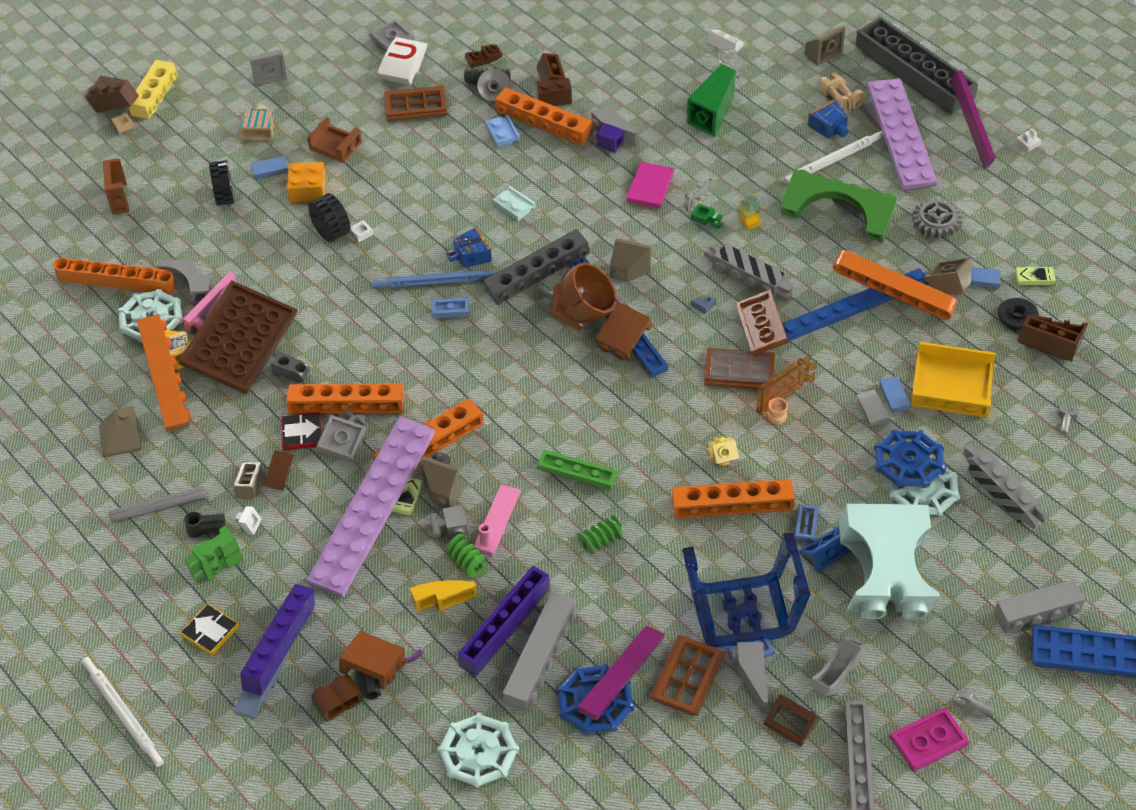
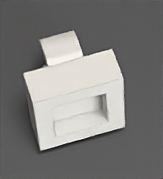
(1028, 140)
(249, 520)

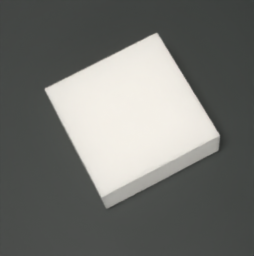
(361, 231)

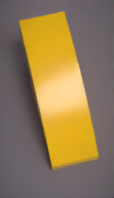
(442, 593)

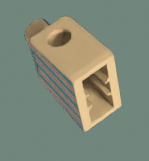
(257, 124)

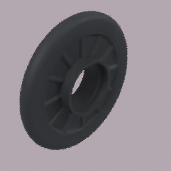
(1009, 306)

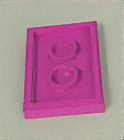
(650, 185)
(929, 739)

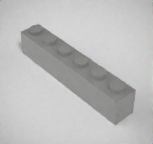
(539, 651)

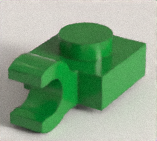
(705, 214)

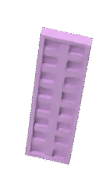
(901, 134)

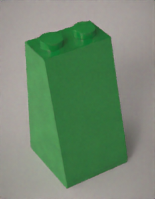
(712, 100)

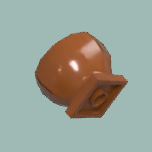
(583, 296)

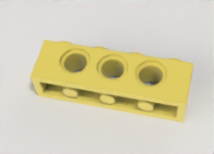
(153, 89)

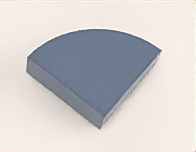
(704, 304)

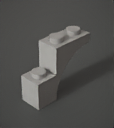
(186, 272)
(834, 673)

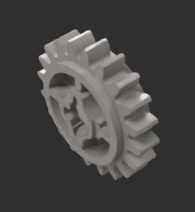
(937, 218)

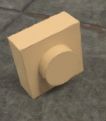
(122, 123)

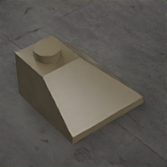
(825, 46)
(629, 260)
(951, 275)
(120, 432)
(441, 481)

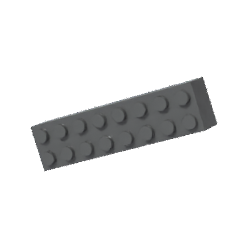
(911, 62)

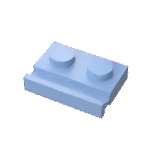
(502, 131)

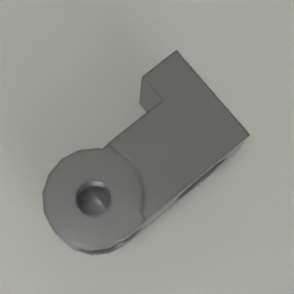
(289, 367)

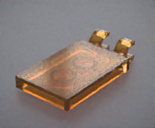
(785, 382)

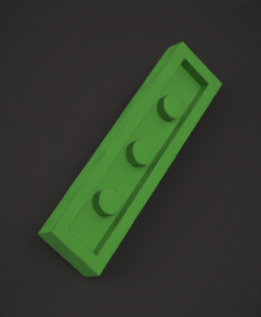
(577, 469)

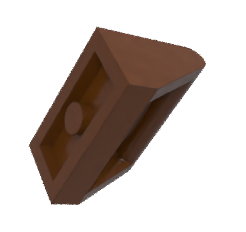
(783, 701)

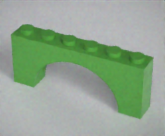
(808, 188)

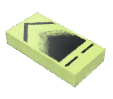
(1035, 276)
(409, 497)

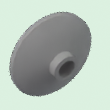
(491, 77)

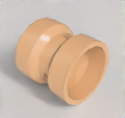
(777, 411)

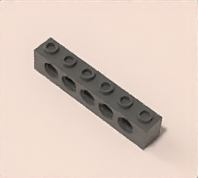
(537, 266)

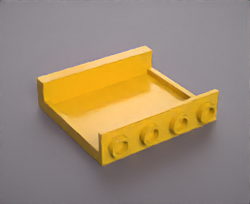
(953, 379)

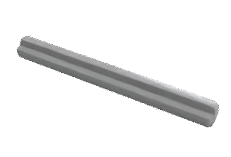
(158, 503)

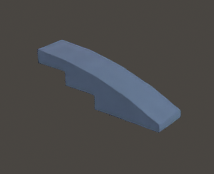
(249, 703)

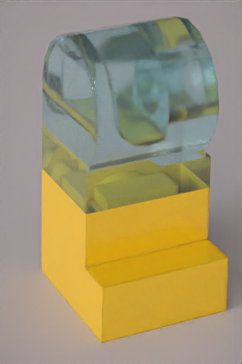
(749, 212)

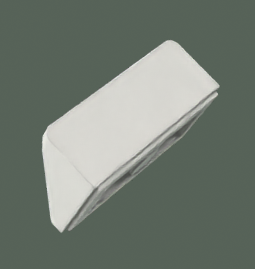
(723, 41)

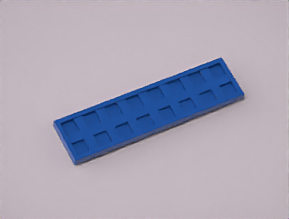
(1084, 650)

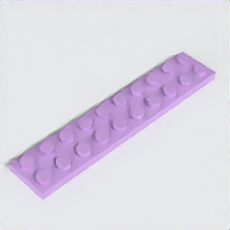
(371, 506)

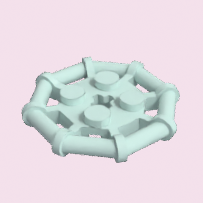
(147, 308)
(930, 494)
(478, 738)

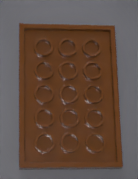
(238, 337)

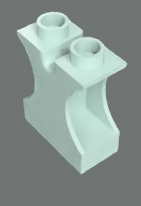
(885, 545)

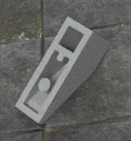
(608, 115)
(751, 668)

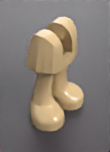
(837, 83)

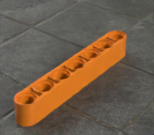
(114, 275)
(895, 284)

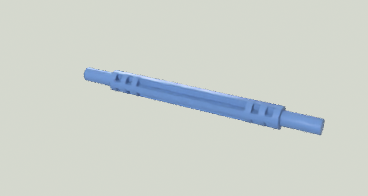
(433, 279)

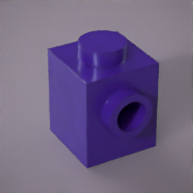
(610, 138)

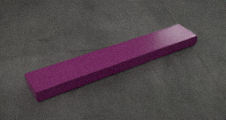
(973, 119)
(620, 673)

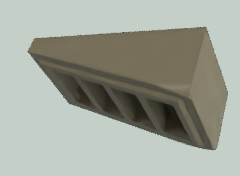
(247, 482)

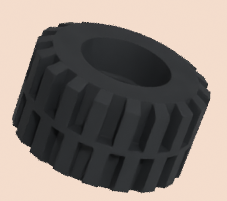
(329, 217)

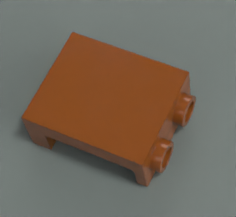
(334, 141)
(114, 181)
(622, 331)
(373, 657)

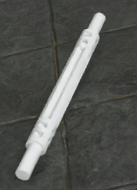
(839, 154)
(122, 712)

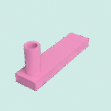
(204, 307)
(496, 520)

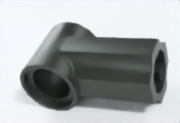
(198, 524)
(370, 687)

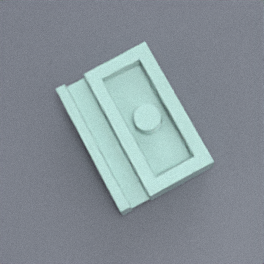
(514, 203)

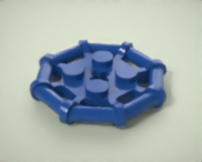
(907, 467)
(580, 694)

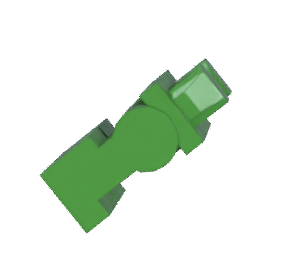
(214, 555)

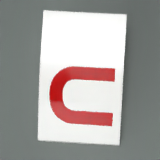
(402, 61)

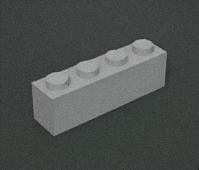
(1039, 606)

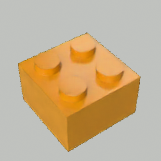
(306, 181)

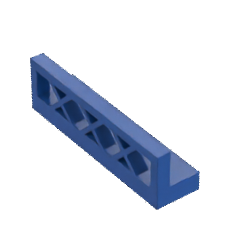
(825, 550)

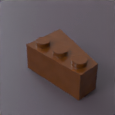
(111, 94)
(1052, 336)

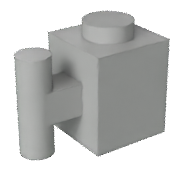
(453, 522)

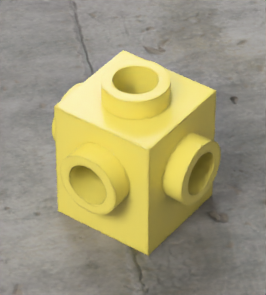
(722, 450)

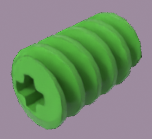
(600, 534)
(466, 556)

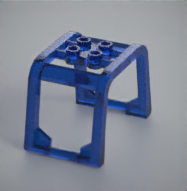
(786, 622)

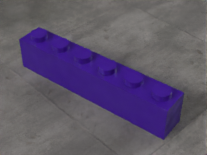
(503, 621)
(277, 639)

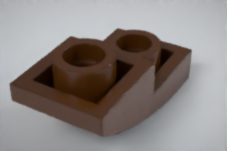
(488, 54)
(278, 470)

